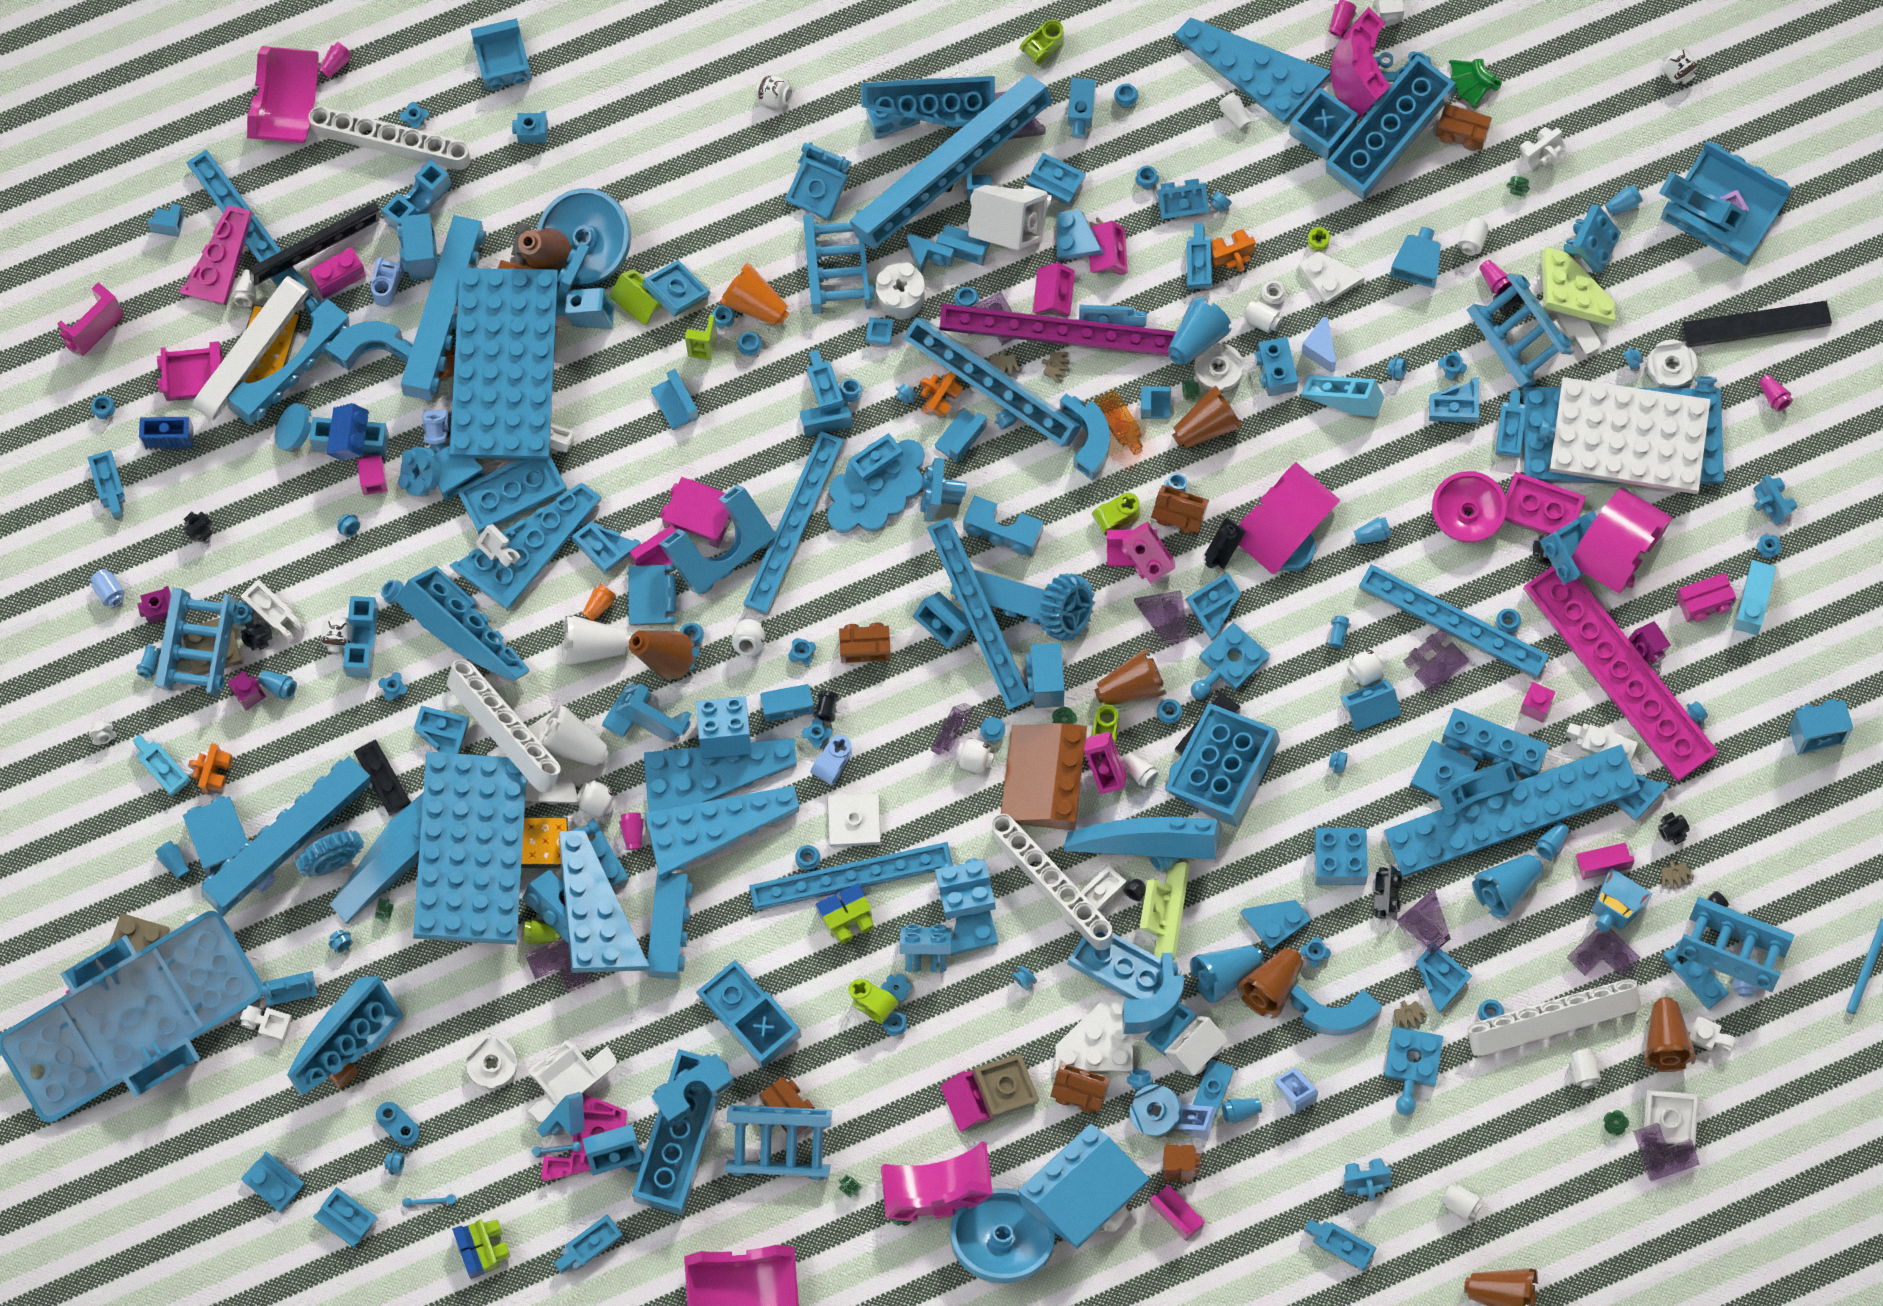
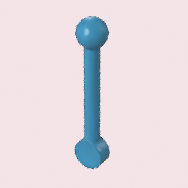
(537, 1151)
(450, 1200)

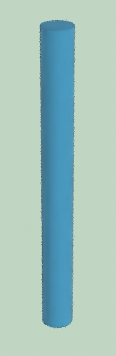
(1866, 970)

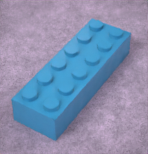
(1390, 127)
(677, 1150)

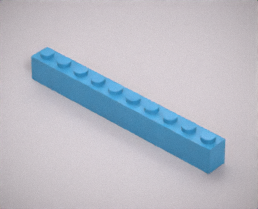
(950, 161)

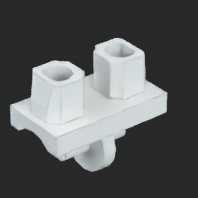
(1545, 150)

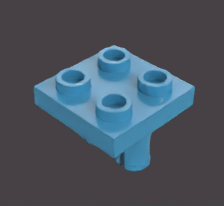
(1594, 239)
(939, 490)
(925, 940)

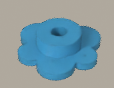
(898, 981)

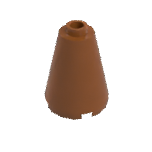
(545, 249)
(1206, 420)
(663, 652)
(1131, 681)
(1271, 983)
(1667, 1038)
(1503, 1287)

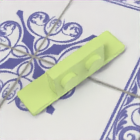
(1164, 908)

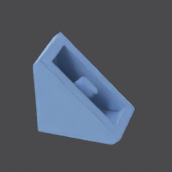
(1320, 347)
(1296, 1090)
(1197, 1121)

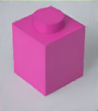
(372, 474)
(1537, 702)

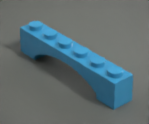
(253, 399)

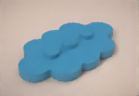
(878, 496)

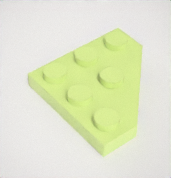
(1572, 290)

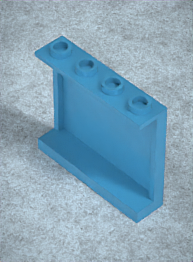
(1720, 175)

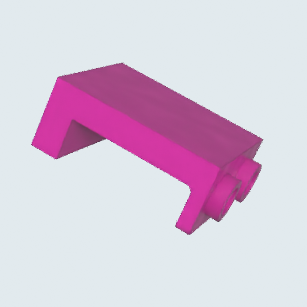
(94, 323)
(187, 370)
(696, 511)

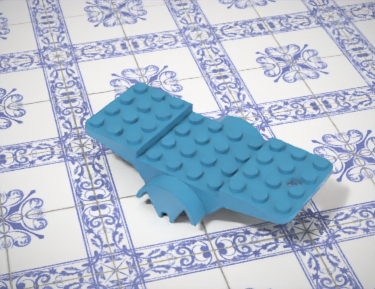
(130, 1016)

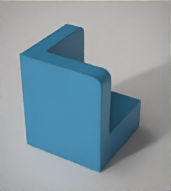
(976, 181)
(167, 221)
(1155, 402)

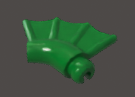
(1473, 80)

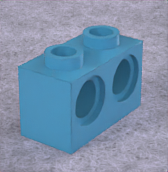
(885, 123)

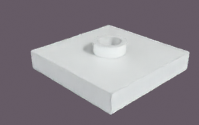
(854, 820)
(1674, 1113)

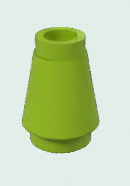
(539, 932)

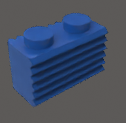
(347, 431)
(166, 432)

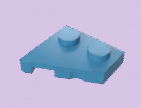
(1075, 236)
(442, 729)
(1441, 977)

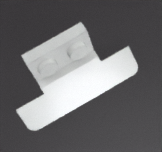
(1573, 328)
(566, 1073)

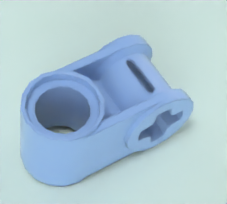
(386, 276)
(436, 425)
(830, 763)

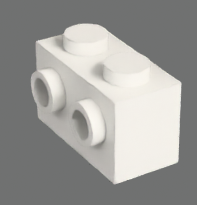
(1196, 1046)

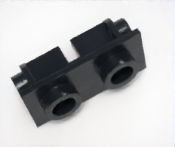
(1224, 544)
(1389, 881)

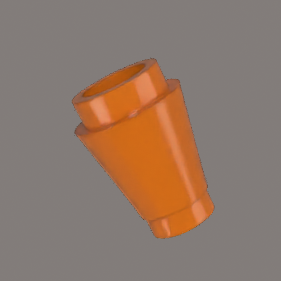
(598, 602)

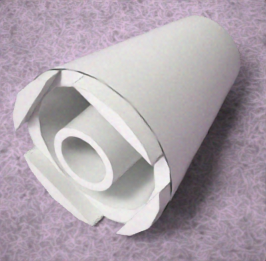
(591, 641)
(571, 738)

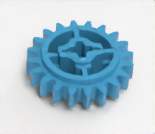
(329, 853)

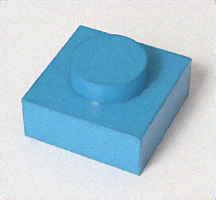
(879, 331)

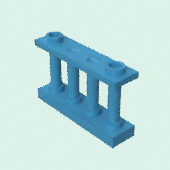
(817, 275)
(1497, 334)
(177, 627)
(1740, 927)
(767, 1118)

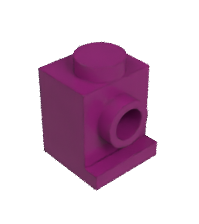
(155, 613)
(1650, 642)
(246, 690)

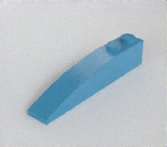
(933, 100)
(452, 618)
(1149, 837)
(384, 863)
(345, 1033)

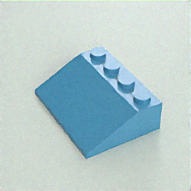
(1223, 764)
(1082, 1186)

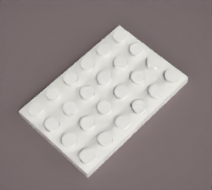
(1630, 435)

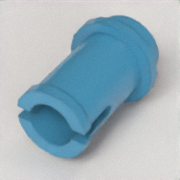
(1339, 631)
(148, 662)

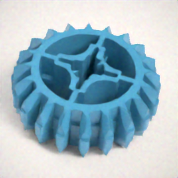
(1066, 606)

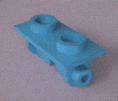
(824, 157)
(289, 988)

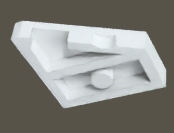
(1329, 276)

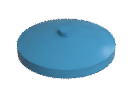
(596, 221)
(1001, 1239)

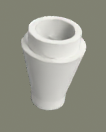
(1234, 110)
(245, 291)
(1141, 771)

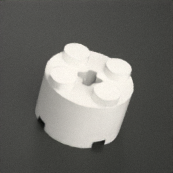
(888, 286)

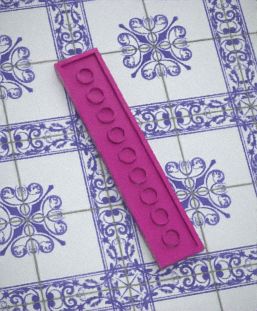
(1622, 673)

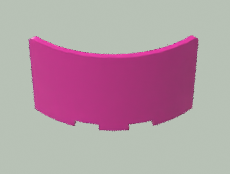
(1353, 67)
(285, 94)
(1286, 517)
(1618, 538)
(937, 1186)
(754, 1279)

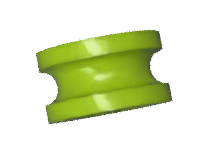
(1325, 242)

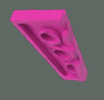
(219, 261)

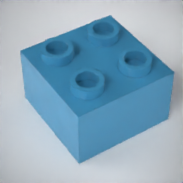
(1323, 123)
(418, 246)
(1047, 678)
(1820, 726)
(723, 727)
(1340, 856)
(764, 1030)

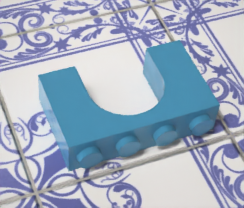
(751, 534)

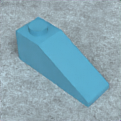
(1346, 394)
(1755, 598)

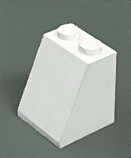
(1007, 216)

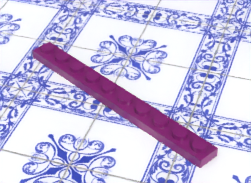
(1055, 330)

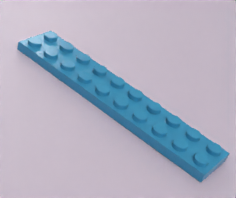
(1512, 813)

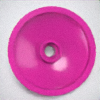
(1469, 492)

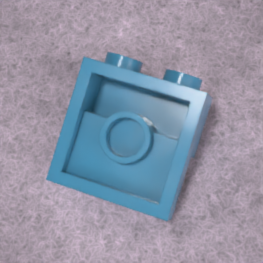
(965, 888)

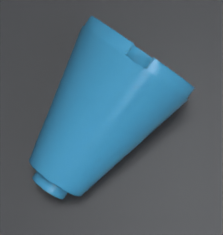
(1198, 331)
(1506, 884)
(1223, 970)

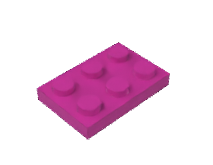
(1541, 504)

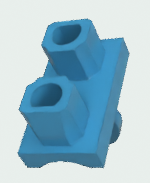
(1771, 500)
(1367, 1181)

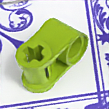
(1040, 45)
(1114, 514)
(1101, 727)
(872, 1000)

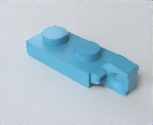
(161, 766)

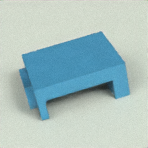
(501, 54)
(1562, 544)
(648, 717)
(215, 832)

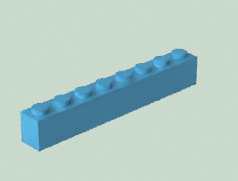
(441, 308)
(992, 382)
(285, 835)

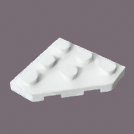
(1099, 1041)

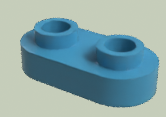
(396, 1123)

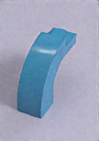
(1703, 203)
(365, 337)
(1095, 452)
(1476, 786)
(1151, 1013)
(1335, 1021)

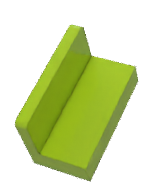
(634, 297)
(701, 343)

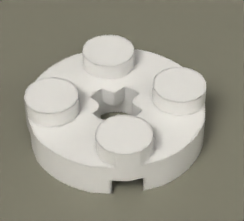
(1232, 367)
(1663, 375)
(506, 1064)

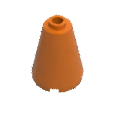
(755, 297)

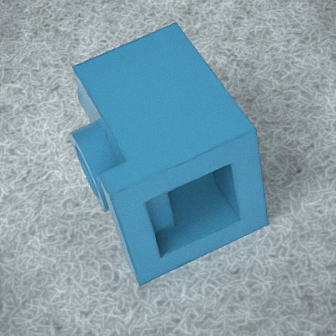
(531, 127)

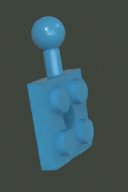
(1231, 672)
(1421, 1072)

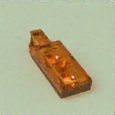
(1120, 421)

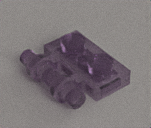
(1441, 666)

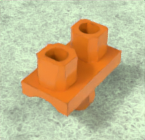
(1234, 254)
(946, 385)
(209, 779)

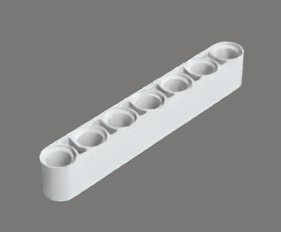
(382, 130)
(250, 347)
(503, 726)
(1054, 892)
(1554, 1017)

